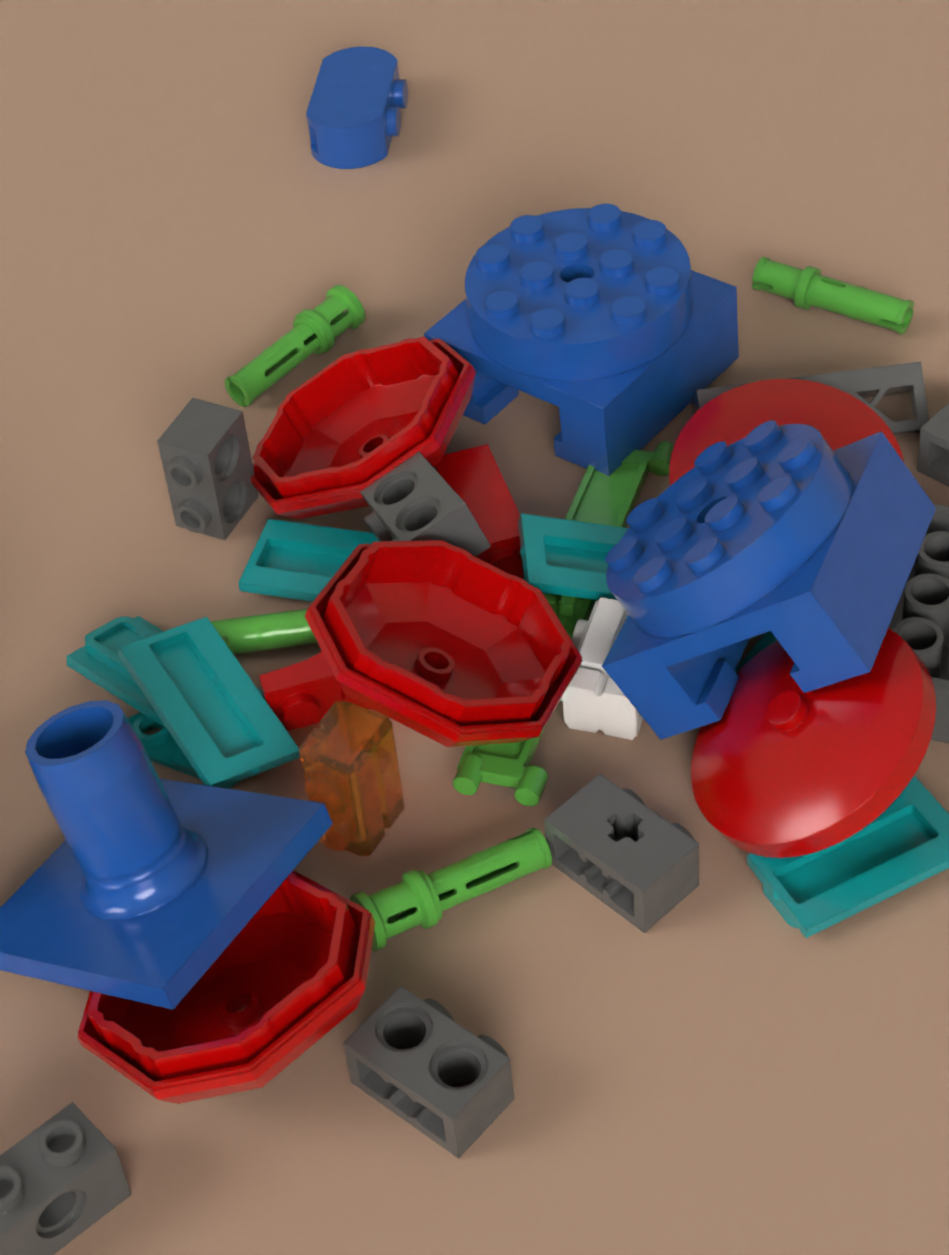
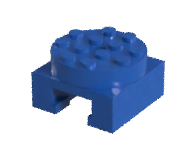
(595, 320)
(756, 544)

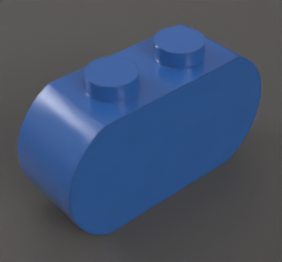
(355, 107)

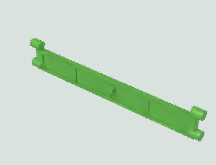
(598, 501)

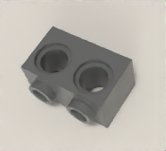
(208, 468)
(421, 506)
(419, 1079)

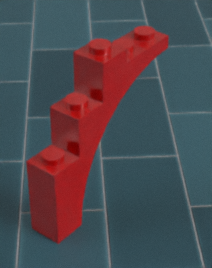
(309, 688)

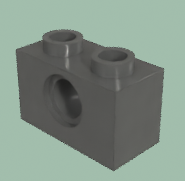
(57, 1184)

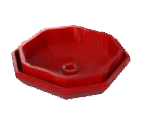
(360, 424)
(443, 642)
(254, 1009)

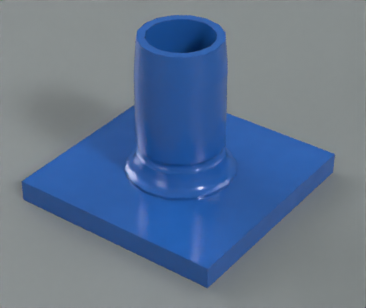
(149, 865)

